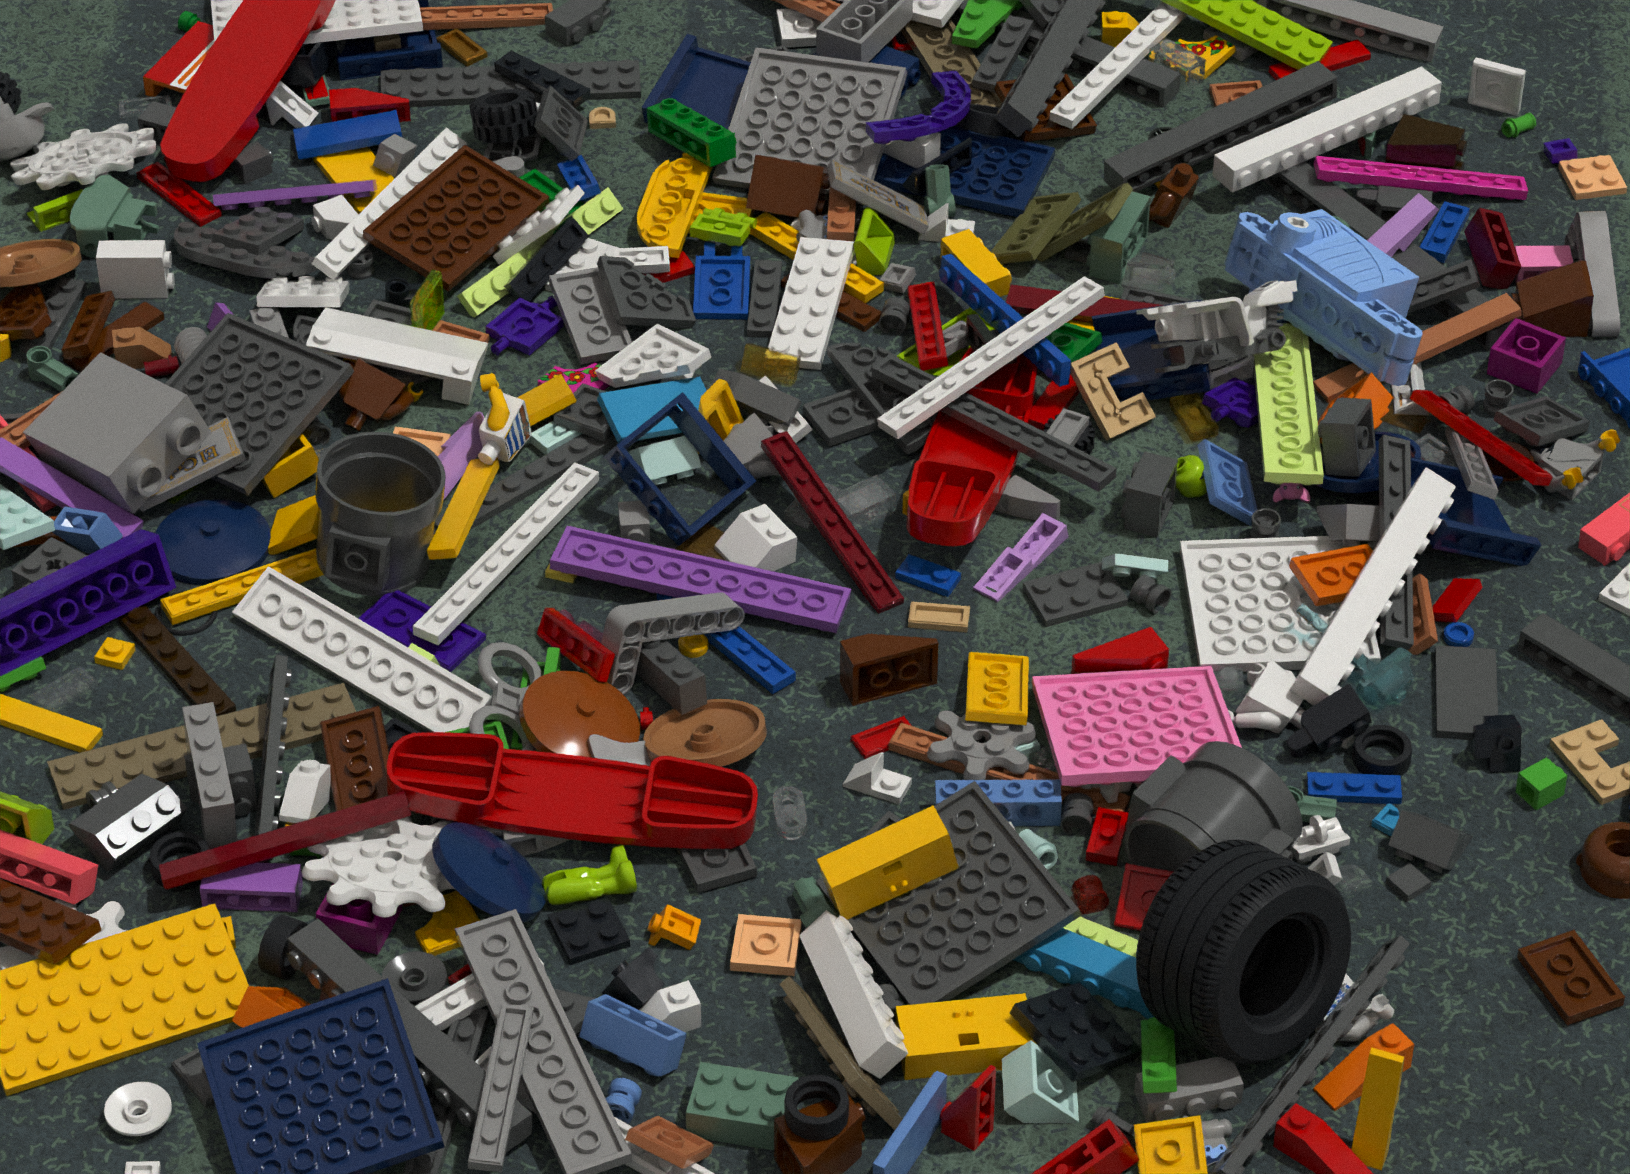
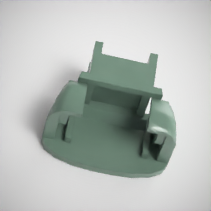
(109, 207)

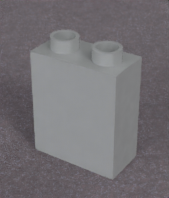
(118, 432)

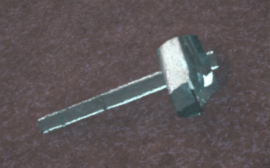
(1380, 682)

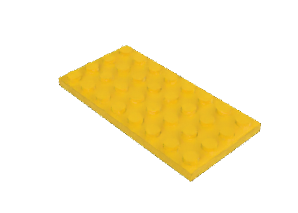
(117, 998)

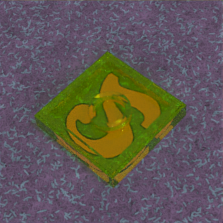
(428, 302)

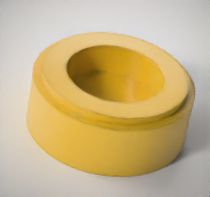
(693, 646)

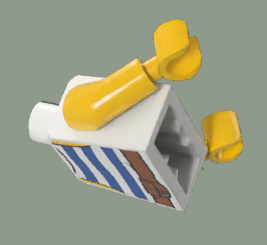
(504, 426)

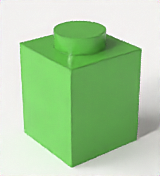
(1541, 783)

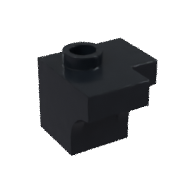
(1499, 742)
(635, 981)

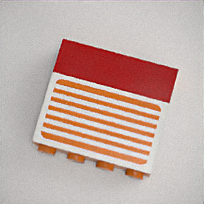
(180, 62)

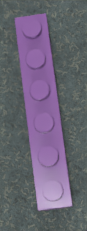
(284, 195)

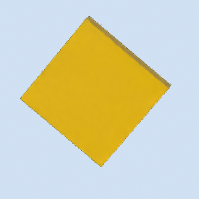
(547, 399)
(294, 525)
(1171, 1146)

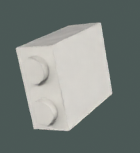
(135, 268)

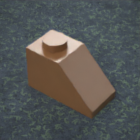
(138, 346)

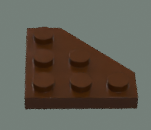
(24, 313)

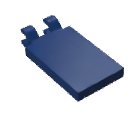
(721, 284)

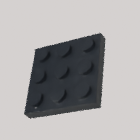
(1075, 1031)

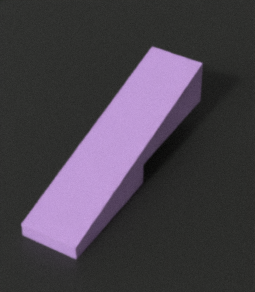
(1404, 226)
(460, 449)
(1027, 554)

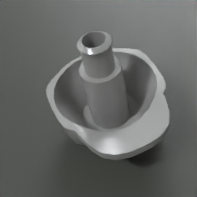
(21, 131)

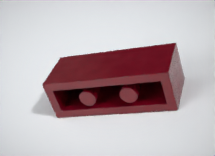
(1492, 249)

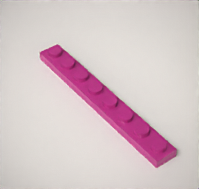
(1420, 177)

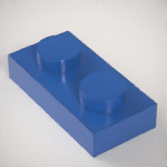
(928, 575)

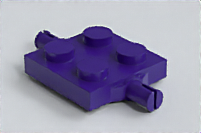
(524, 326)
(1233, 400)

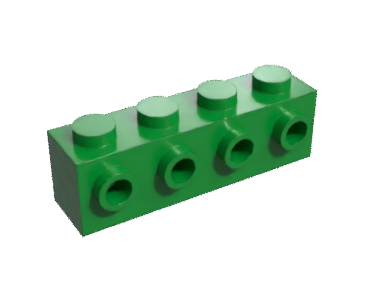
(691, 132)

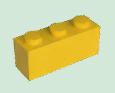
(978, 260)

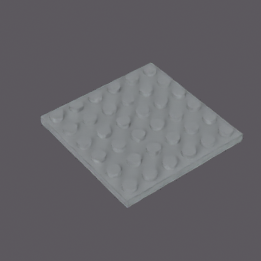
(810, 113)

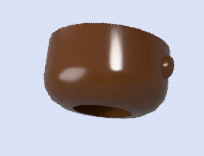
(1607, 860)

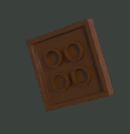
(1045, 128)

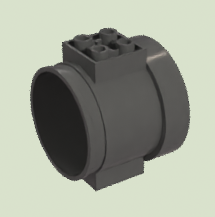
(377, 511)
(1209, 800)

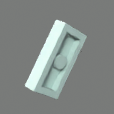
(551, 437)
(1123, 565)

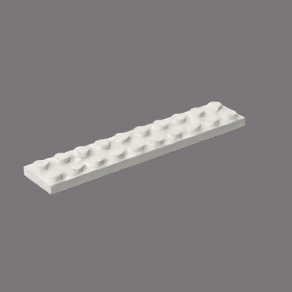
(359, 654)

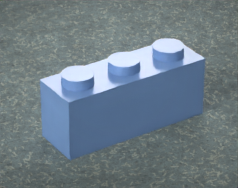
(632, 1035)

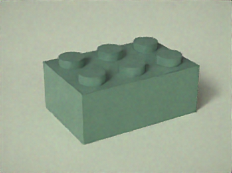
(1119, 239)
(736, 1105)

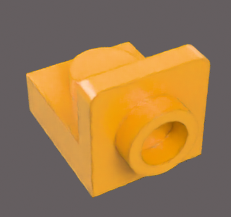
(674, 926)

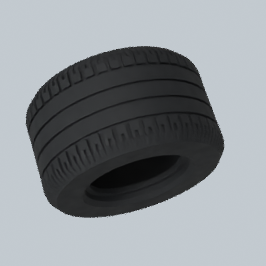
(1243, 951)

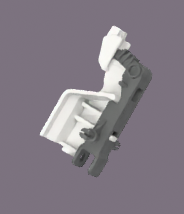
(1221, 326)

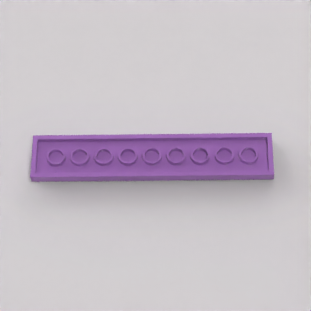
(689, 574)

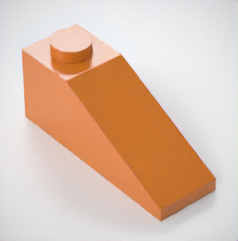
(1347, 1078)

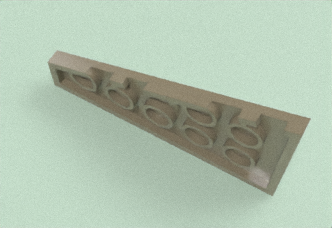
(857, 1080)

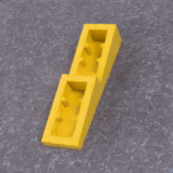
(1377, 1107)

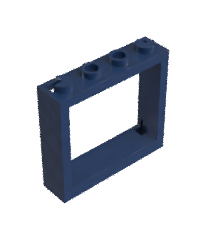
(709, 446)

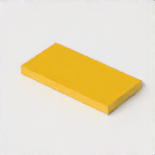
(354, 166)
(997, 688)

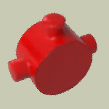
(646, 718)

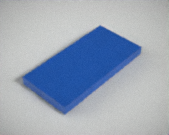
(346, 134)

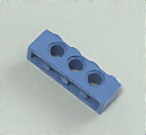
(1017, 800)

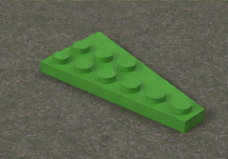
(980, 20)

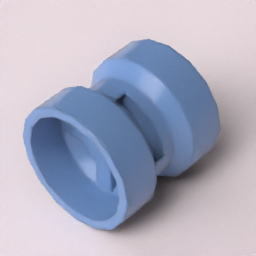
(622, 1098)

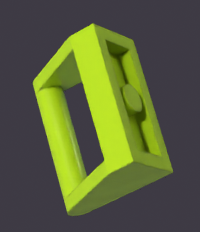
(873, 243)

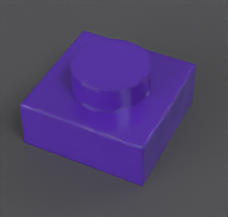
(1560, 150)

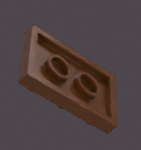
(1570, 977)

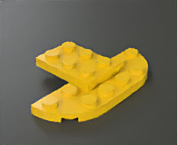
(676, 199)

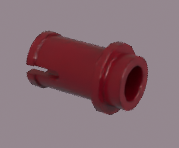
(162, 367)

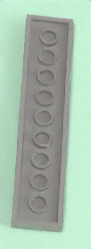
(554, 1064)

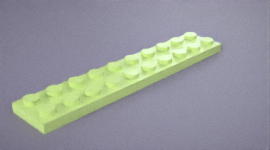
(1288, 412)

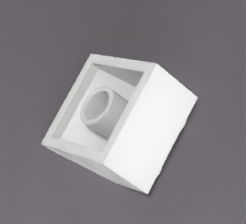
(758, 540)

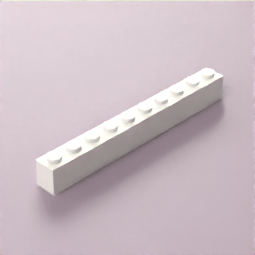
(1326, 129)
(1373, 587)

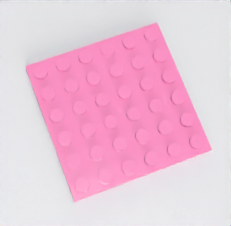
(1129, 721)

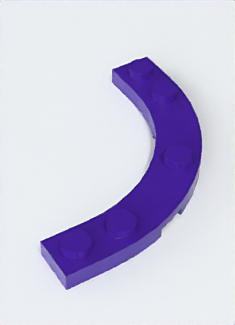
(946, 114)

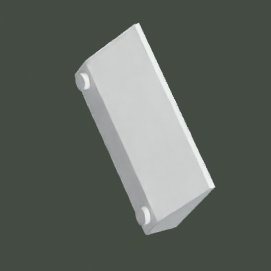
(402, 348)

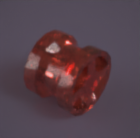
(1089, 894)

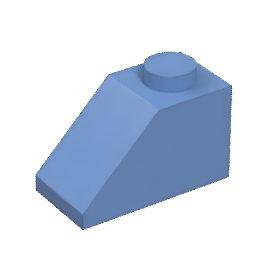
(86, 529)

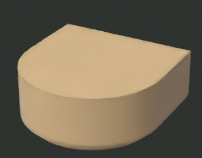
(602, 118)

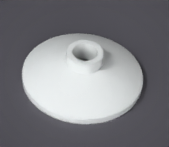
(137, 1098)

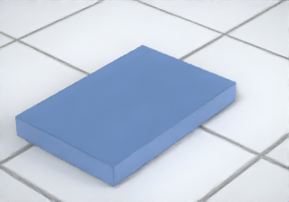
(1227, 482)

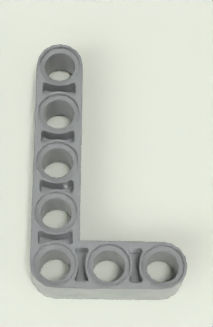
(1591, 243)
(659, 620)

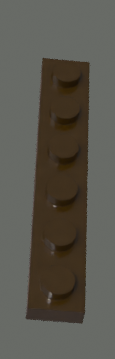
(174, 660)

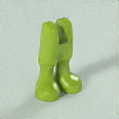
(590, 883)

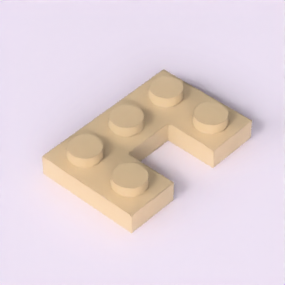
(1110, 414)
(1580, 753)

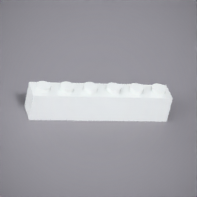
(854, 994)

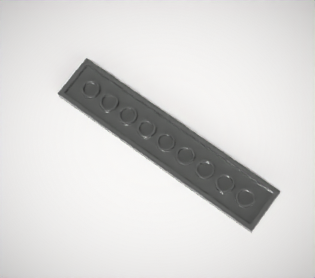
(464, 84)

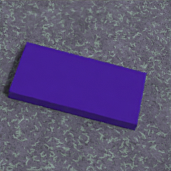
(398, 613)

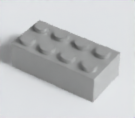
(861, 28)

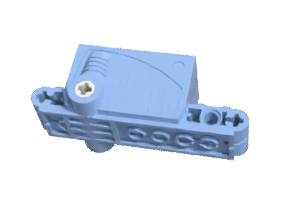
(1347, 288)

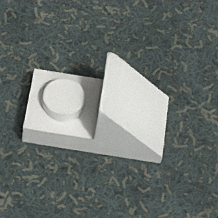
(287, 104)
(942, 227)
(873, 780)

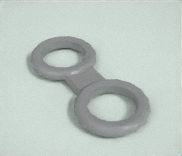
(505, 698)

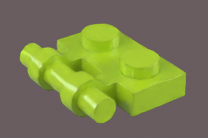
(722, 226)

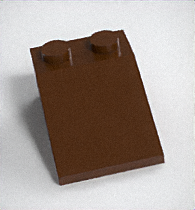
(886, 665)

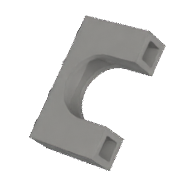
(211, 774)

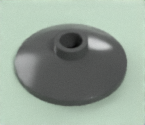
(419, 968)

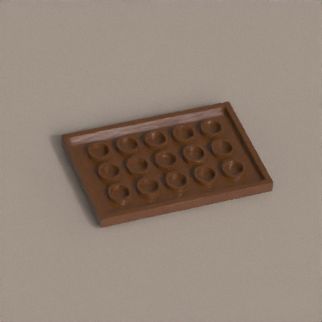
(455, 217)

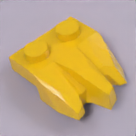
(720, 408)

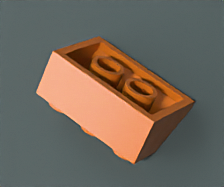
(1367, 388)
(265, 1003)

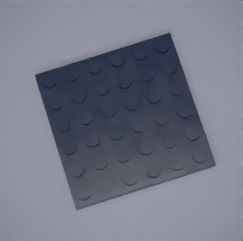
(322, 1089)

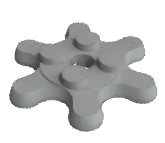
(976, 756)

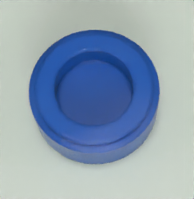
(1458, 634)

